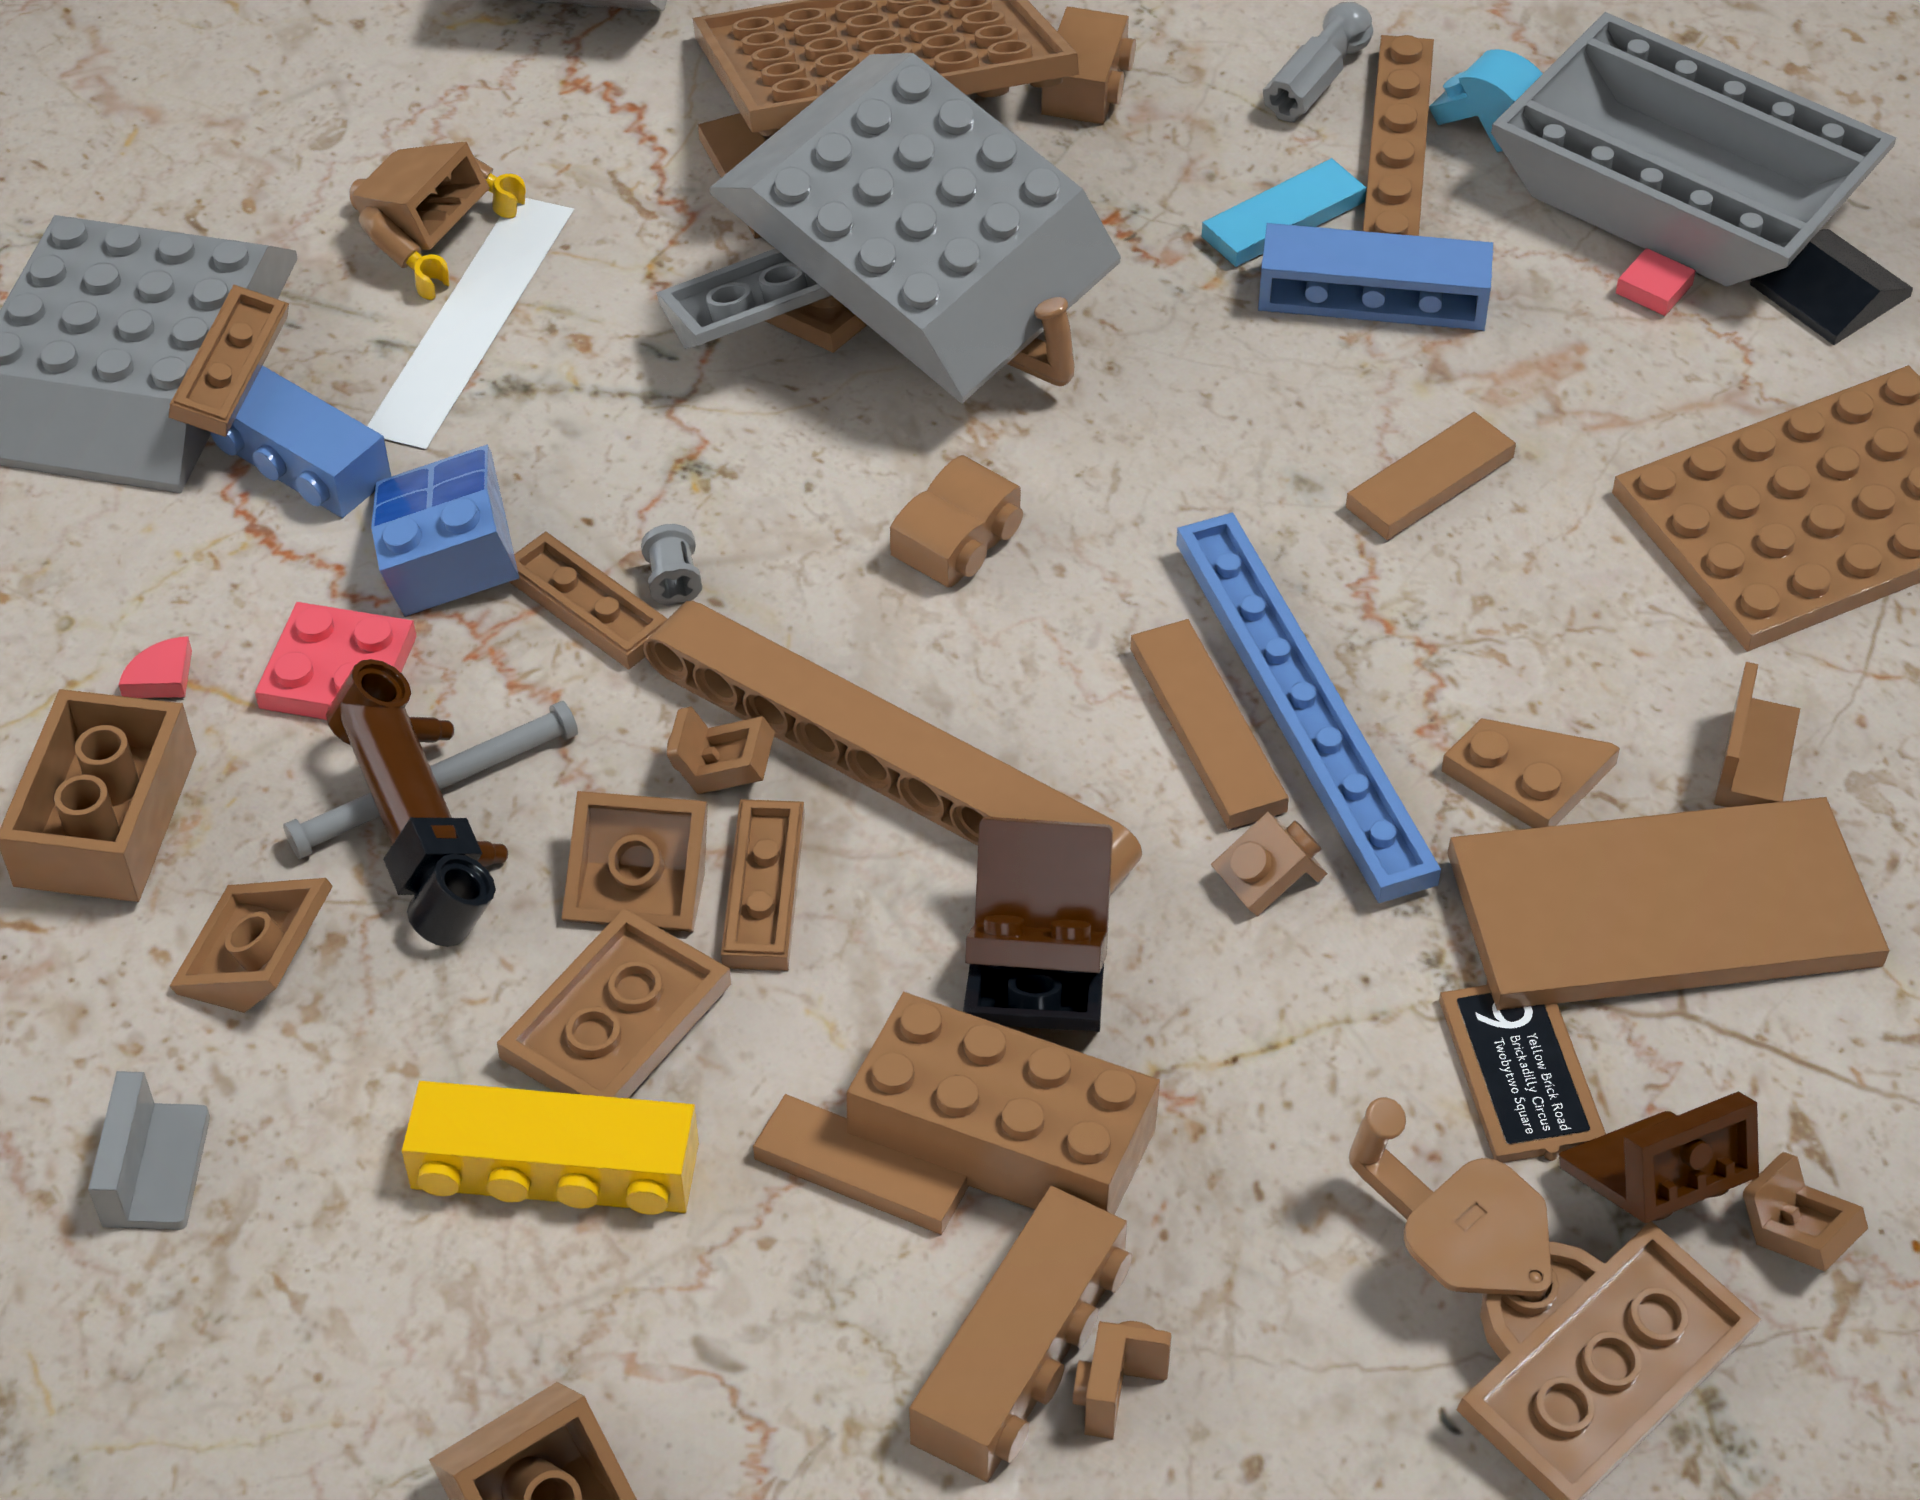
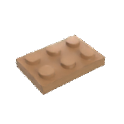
(615, 1011)

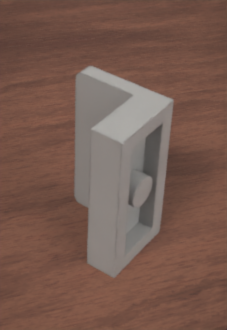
(147, 1158)

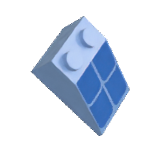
(442, 531)

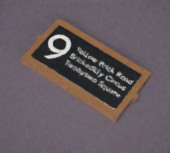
(1521, 1075)

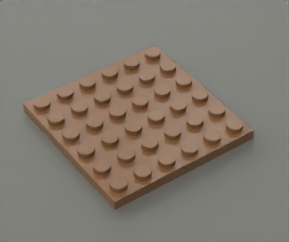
(795, 50)

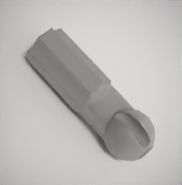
(1319, 61)

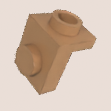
(720, 754)
(1268, 862)
(1798, 1218)
(1119, 1350)

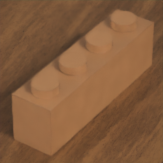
(1019, 1334)

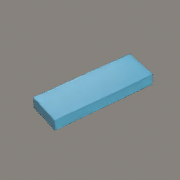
(1300, 201)

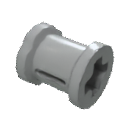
(670, 556)

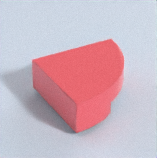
(158, 670)

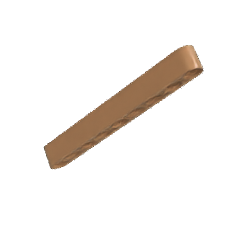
(860, 731)

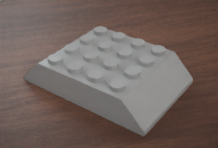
(1684, 152)
(922, 218)
(104, 341)

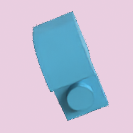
(1485, 89)

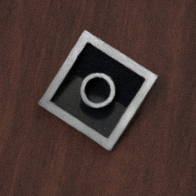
(1833, 287)
(1035, 997)

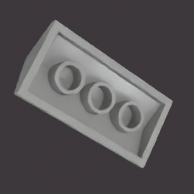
(737, 297)

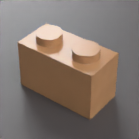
(1102, 56)

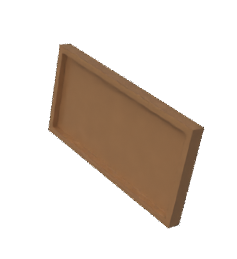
(1664, 903)

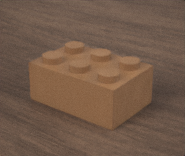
(97, 795)

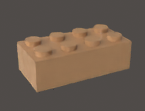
(1002, 1106)

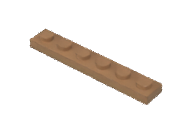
(1399, 136)

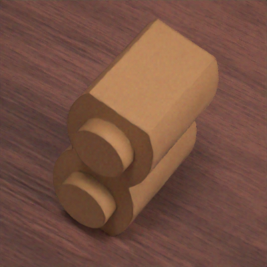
(956, 521)

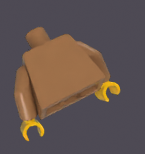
(421, 197)

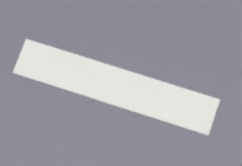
(468, 324)

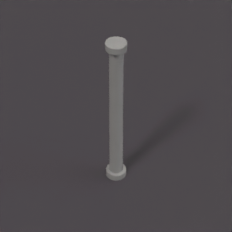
(446, 772)

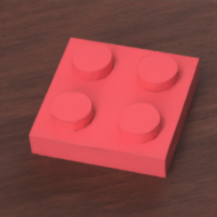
(320, 652)

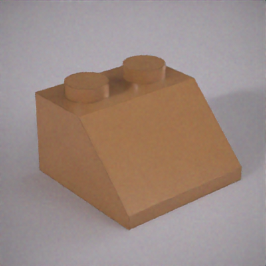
(535, 1452)

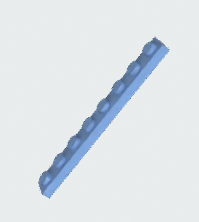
(1308, 709)

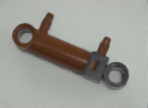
(430, 850)

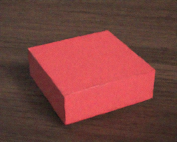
(1655, 281)

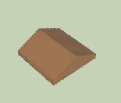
(637, 858)
(249, 942)

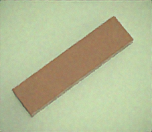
(1209, 724)

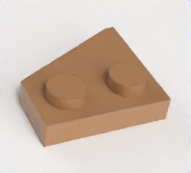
(1529, 769)

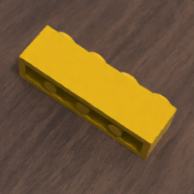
(551, 1147)

